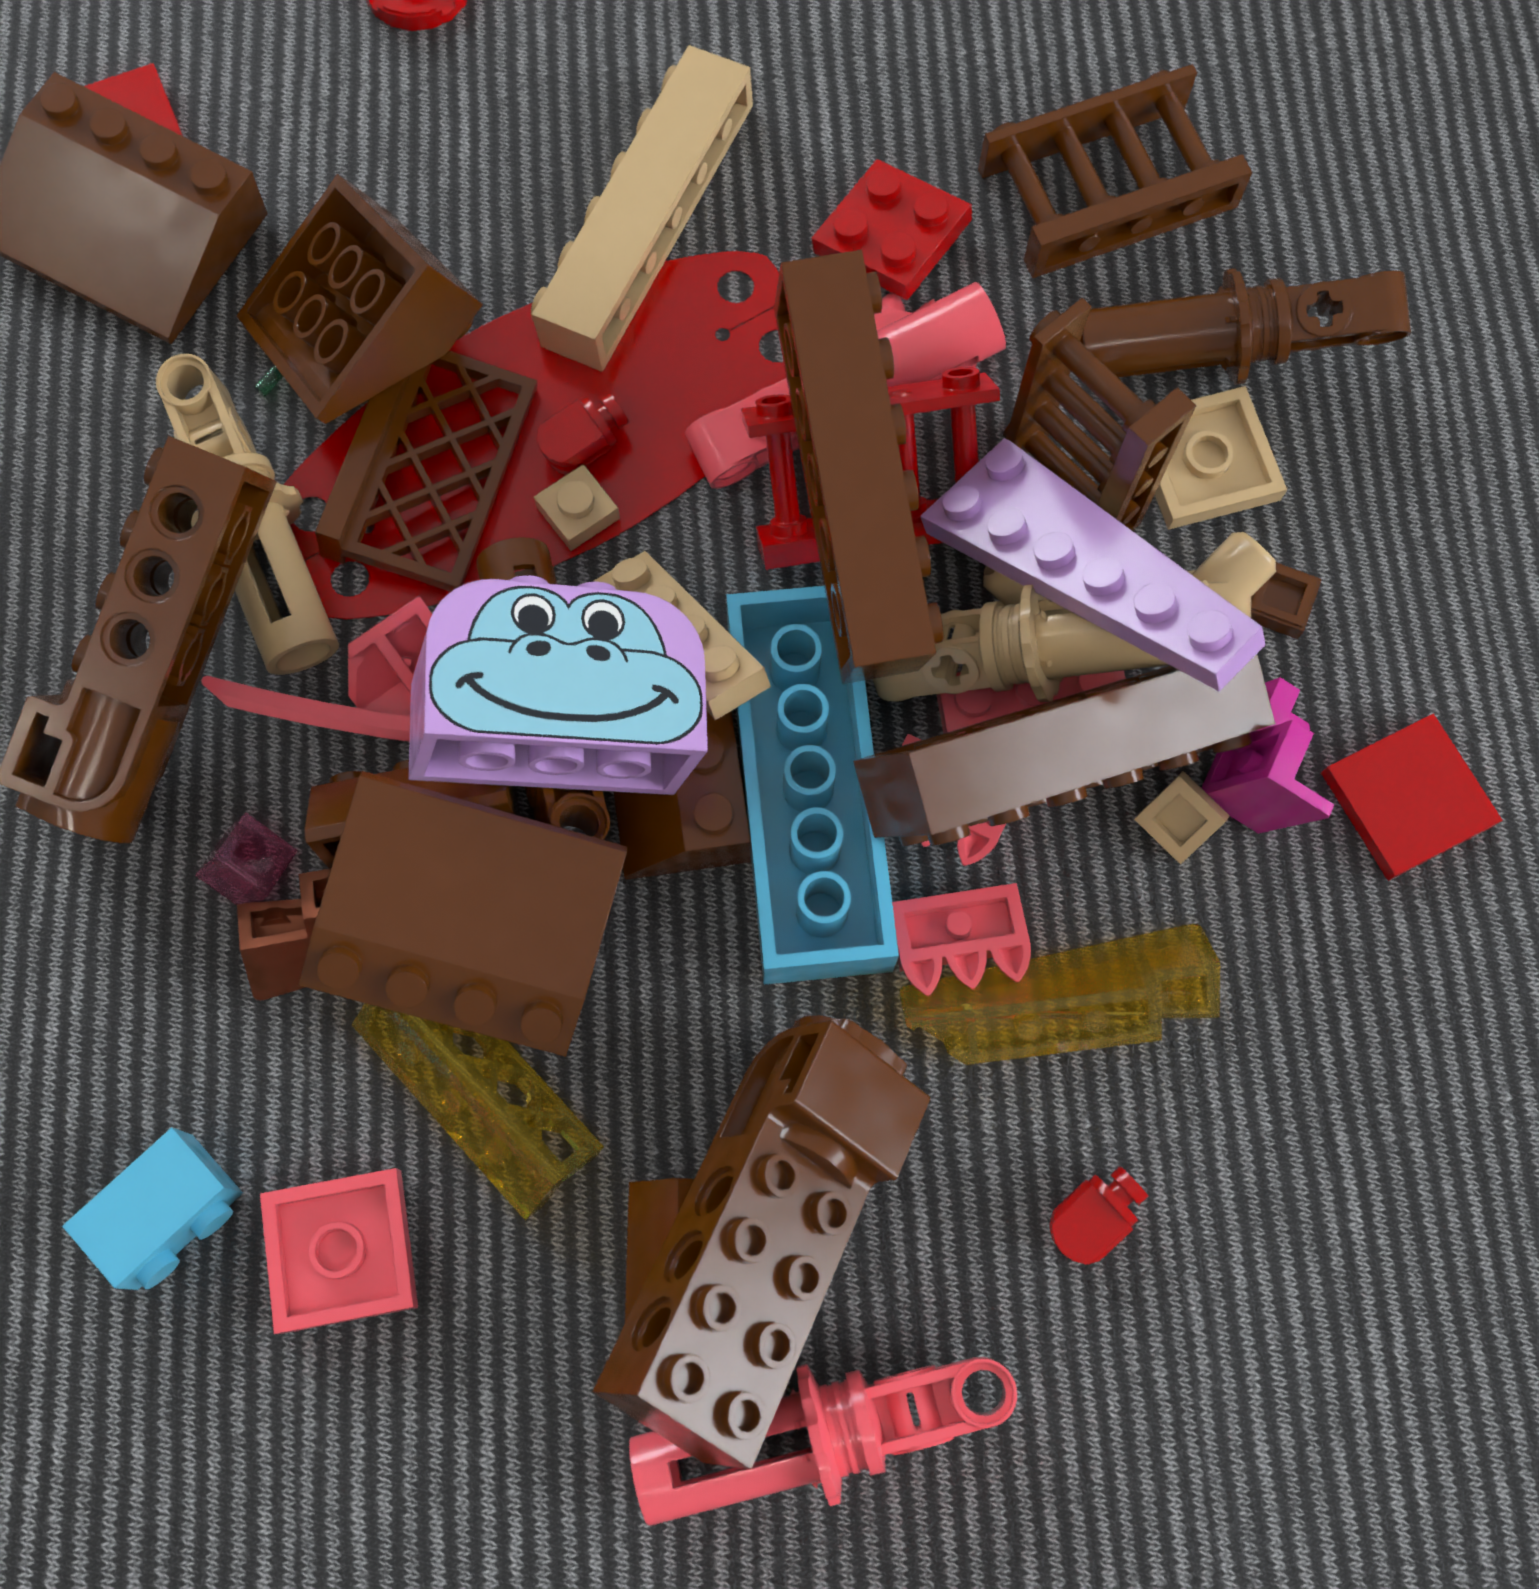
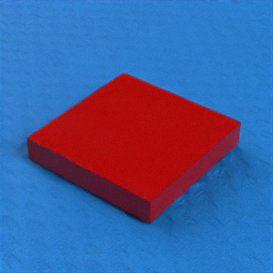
(1411, 796)

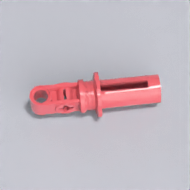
(923, 345)
(848, 1431)

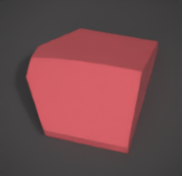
(385, 660)

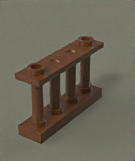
(1111, 220)
(1138, 448)

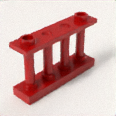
(791, 536)

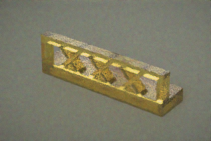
(465, 1101)

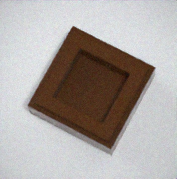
(1285, 601)

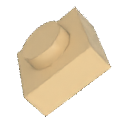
(577, 507)
(1182, 817)

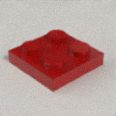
(896, 224)

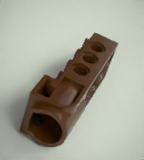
(107, 739)
(762, 1238)

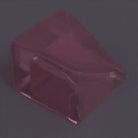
(246, 861)

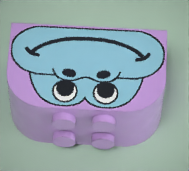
(558, 689)

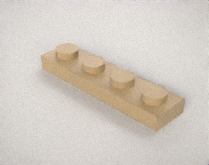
(730, 670)

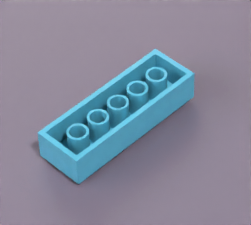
(812, 845)

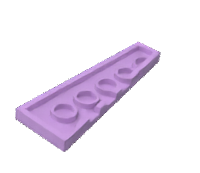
(1079, 556)

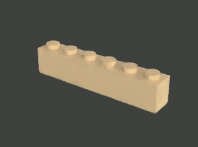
(642, 208)

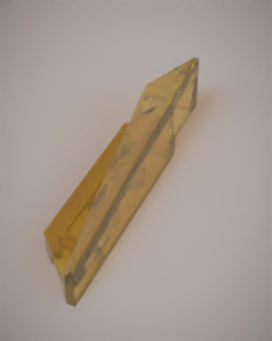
(1074, 998)

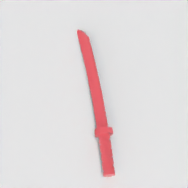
(309, 711)

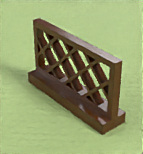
(373, 458)

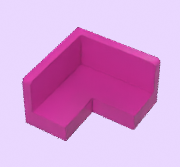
(1258, 780)

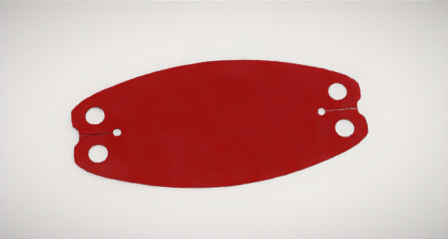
(661, 376)

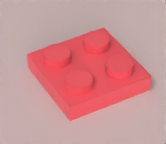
(338, 1251)

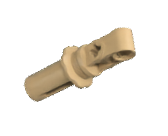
(215, 426)
(1013, 646)

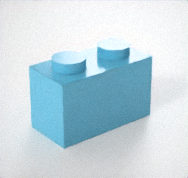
(154, 1212)

